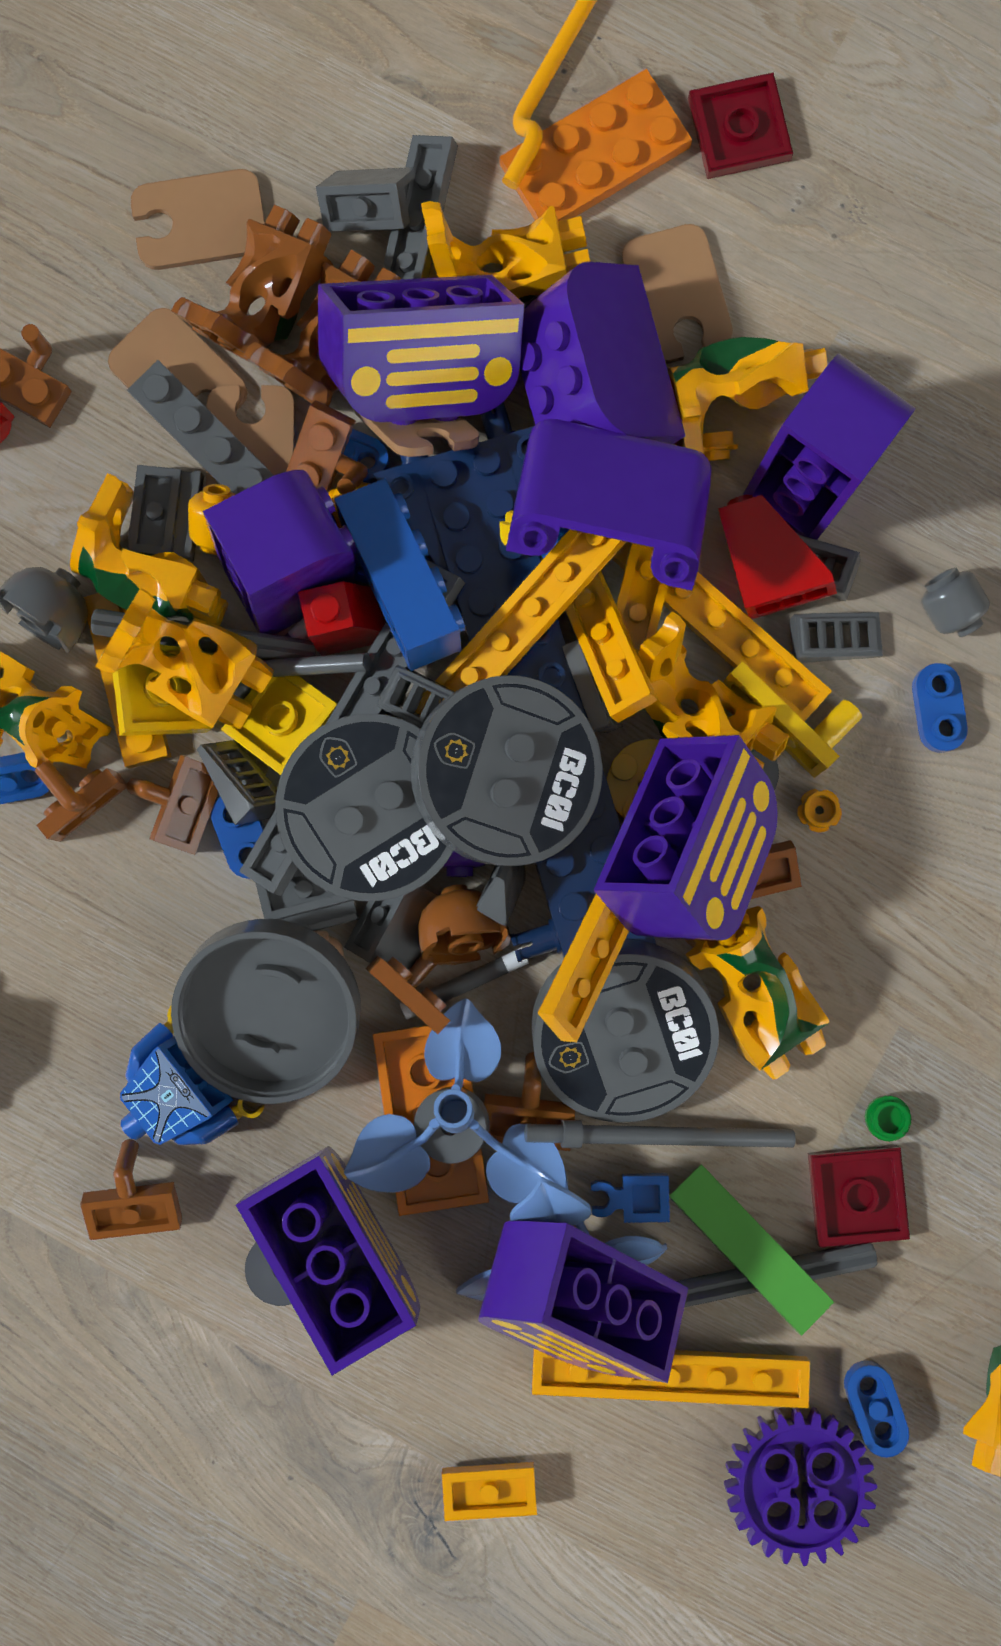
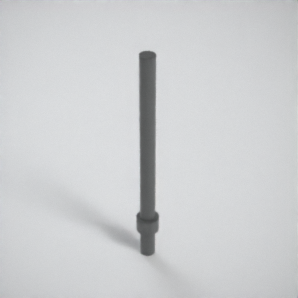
(574, 1134)

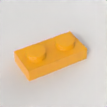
(489, 1491)

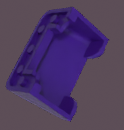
(614, 490)

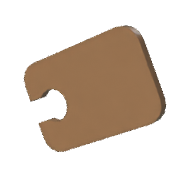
(206, 216)
(680, 285)
(173, 343)
(270, 438)
(408, 440)

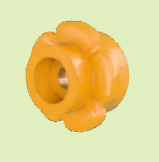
(717, 445)
(831, 810)

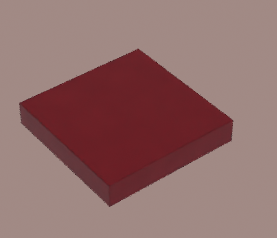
(740, 125)
(858, 1196)

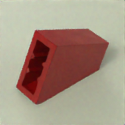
(770, 558)
(341, 617)

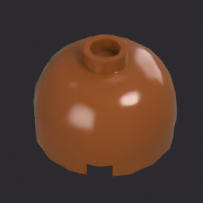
(455, 929)

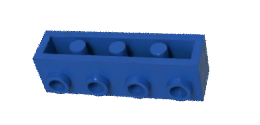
(399, 575)

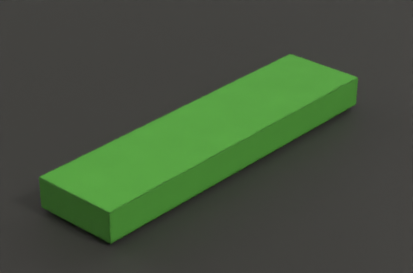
(751, 1250)

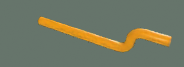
(521, 119)

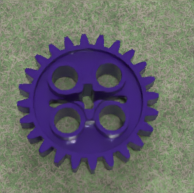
(841, 1481)

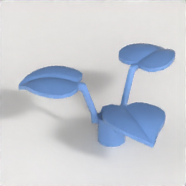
(390, 1153)
(556, 1204)

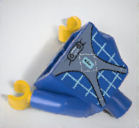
(171, 1098)

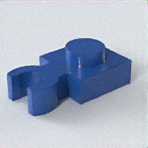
(641, 1197)

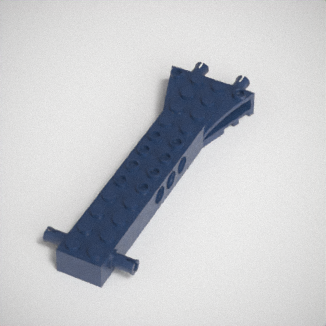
(458, 510)

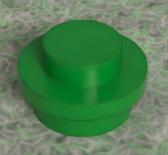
(888, 1118)

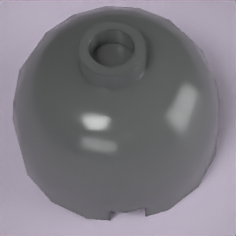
(47, 605)

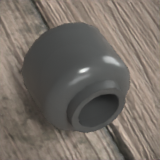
(955, 602)

